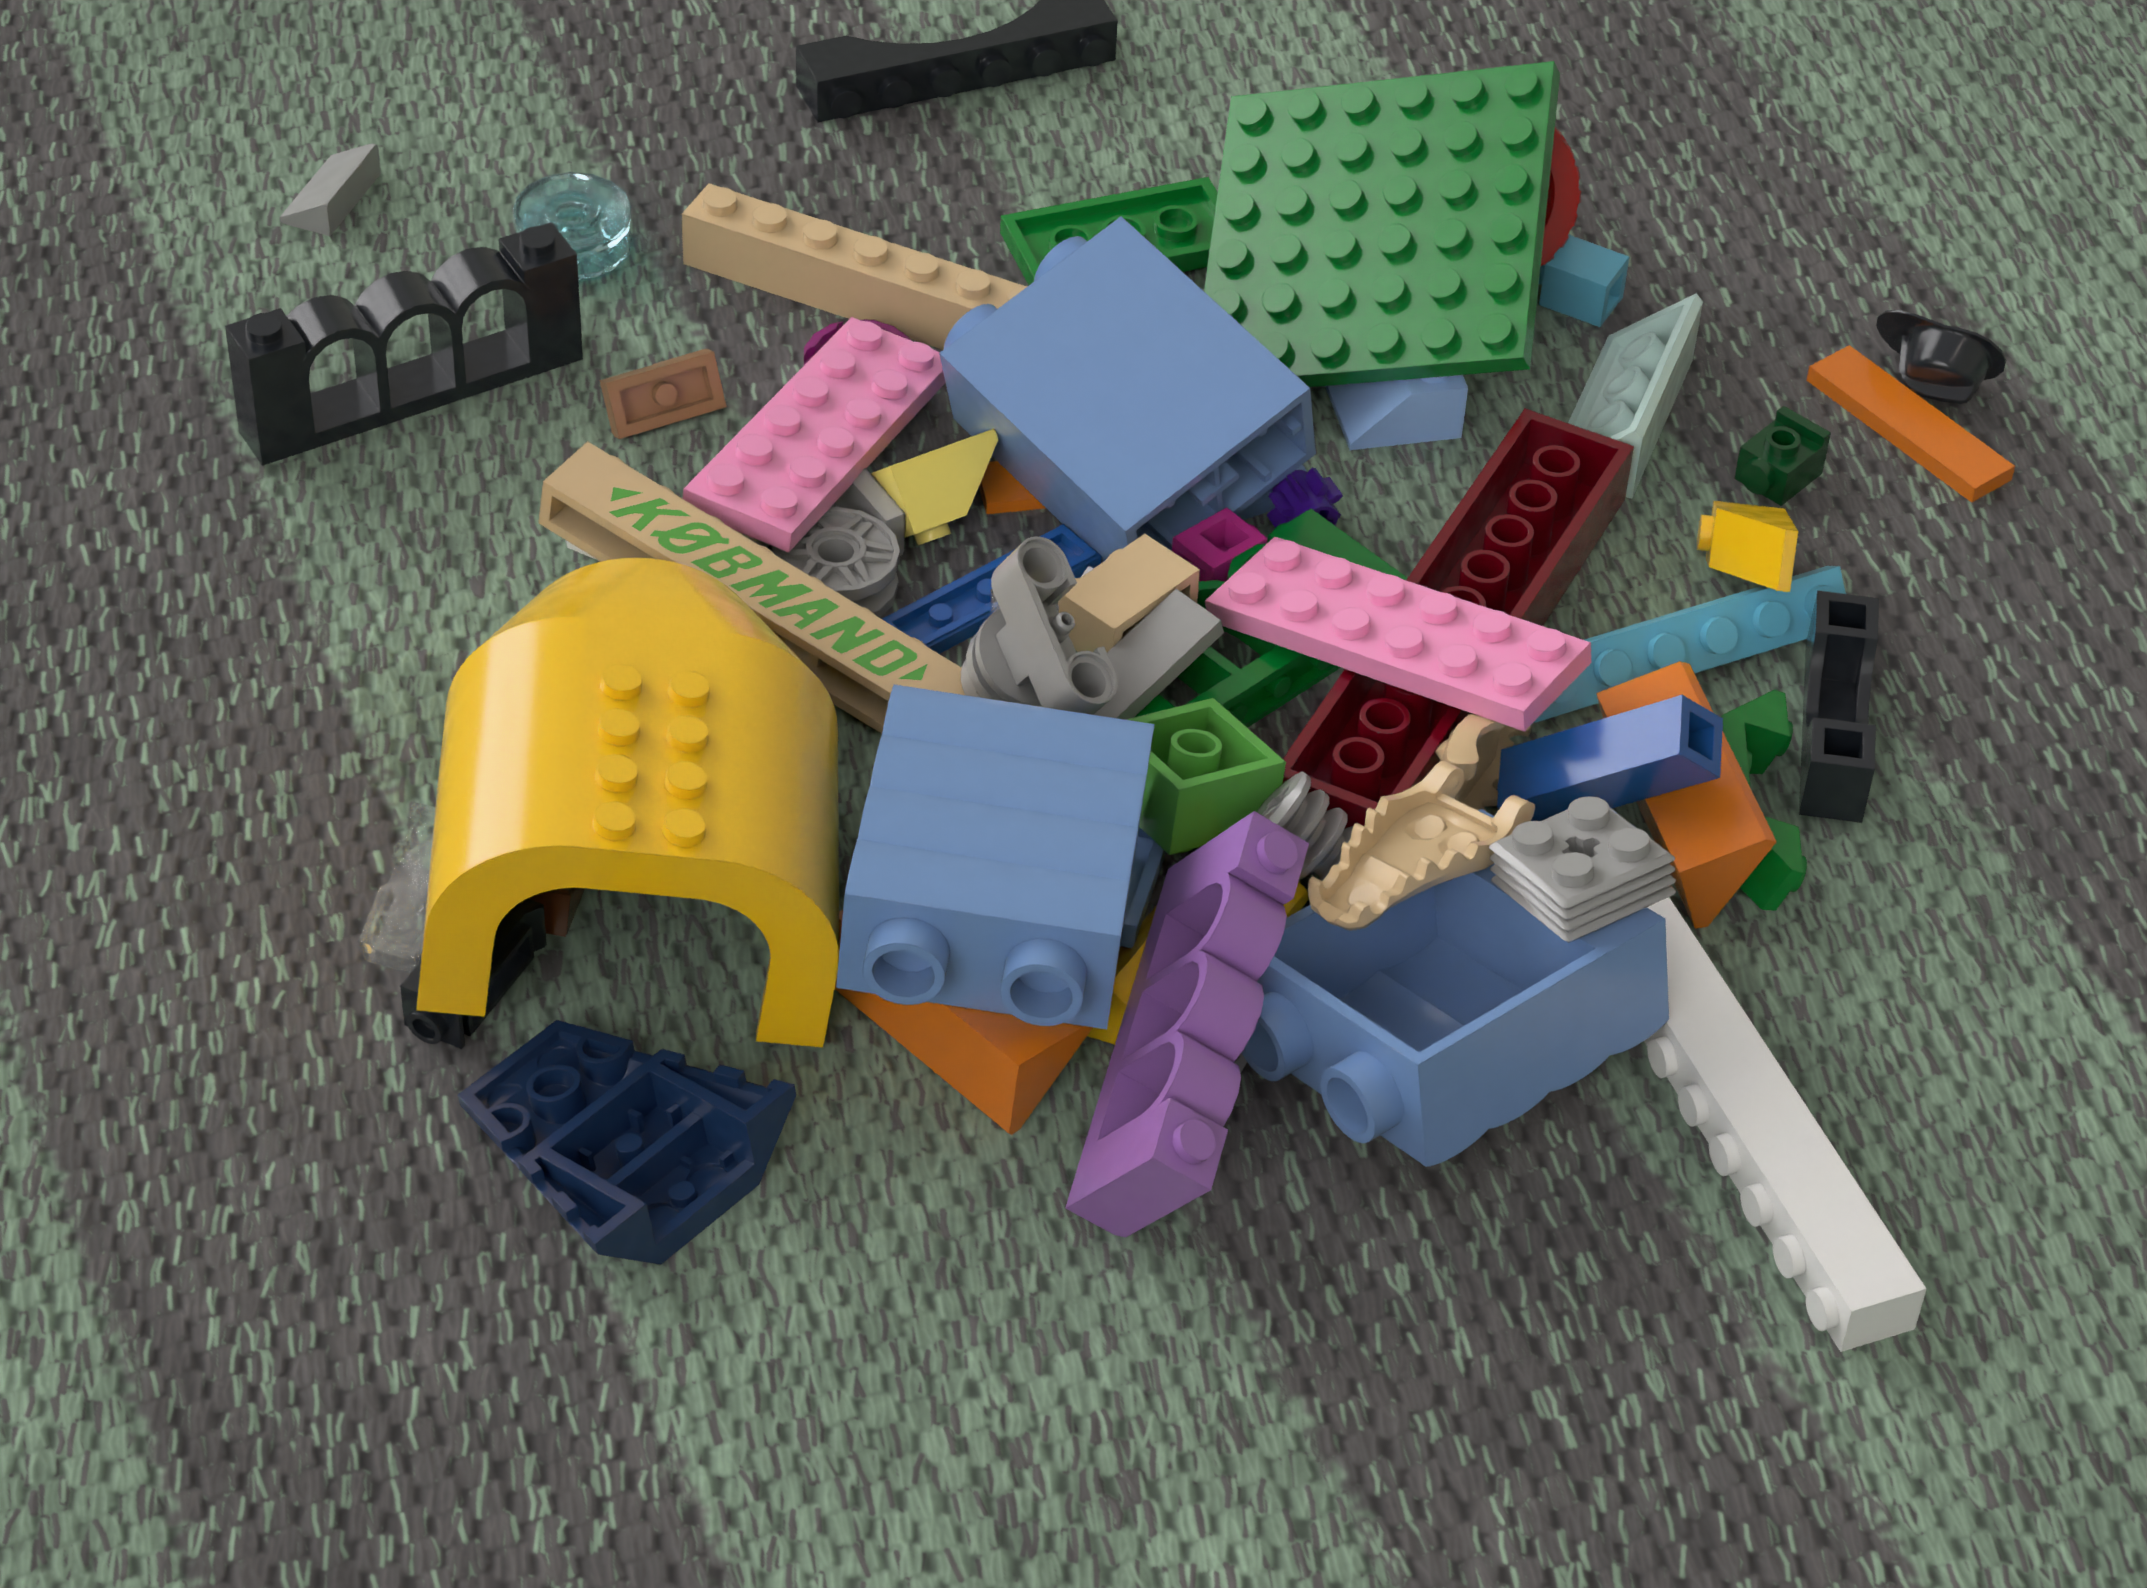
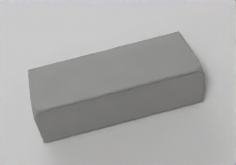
(334, 190)

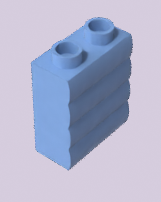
(995, 858)
(1452, 1012)

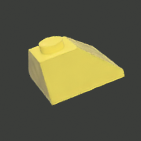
(938, 484)

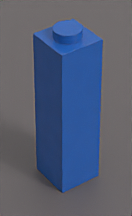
(1616, 758)

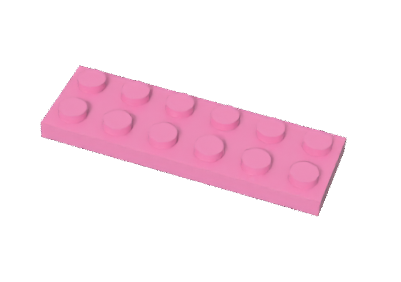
(817, 434)
(1400, 633)

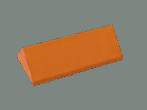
(1709, 826)
(982, 1054)

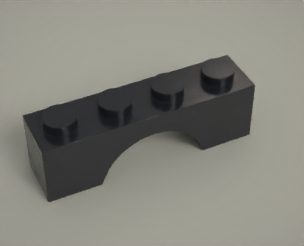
(1836, 700)

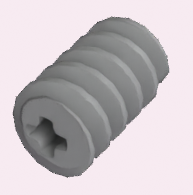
(1308, 819)

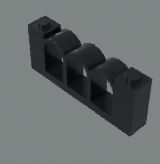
(275, 351)

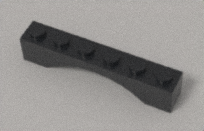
(863, 76)

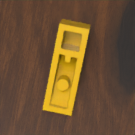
(1750, 543)

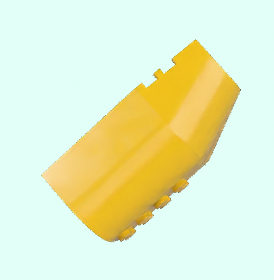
(639, 745)

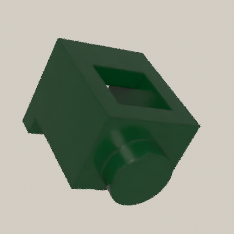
(1783, 457)

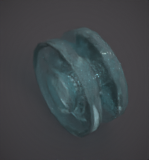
(588, 214)

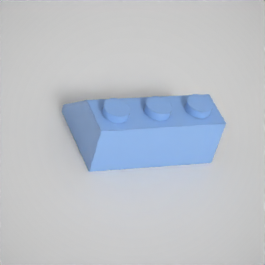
(1400, 411)

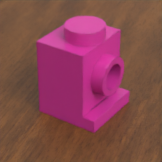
(1216, 543)

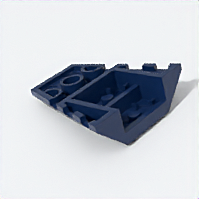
(627, 1139)

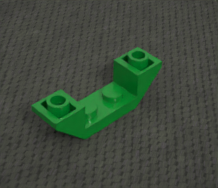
(1756, 736)

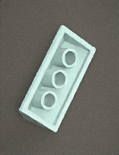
(1639, 381)

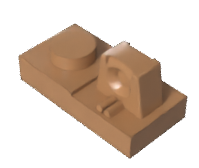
(663, 393)

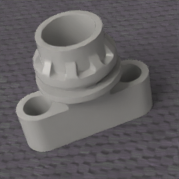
(1026, 646)

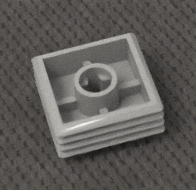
(1582, 868)

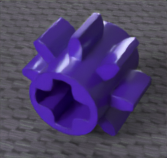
(1303, 492)

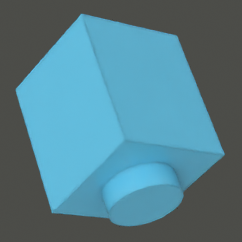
(1584, 281)

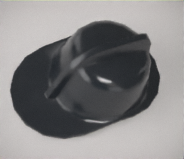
(1939, 358)

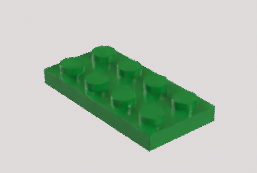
(1170, 216)

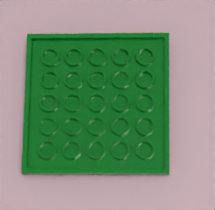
(1388, 223)

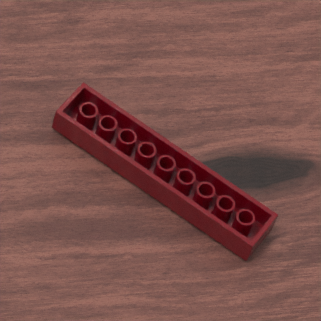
(1504, 548)

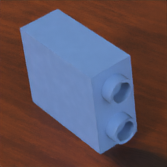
(1126, 394)

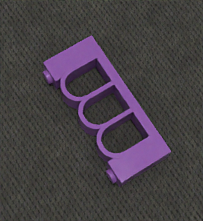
(1184, 1027)

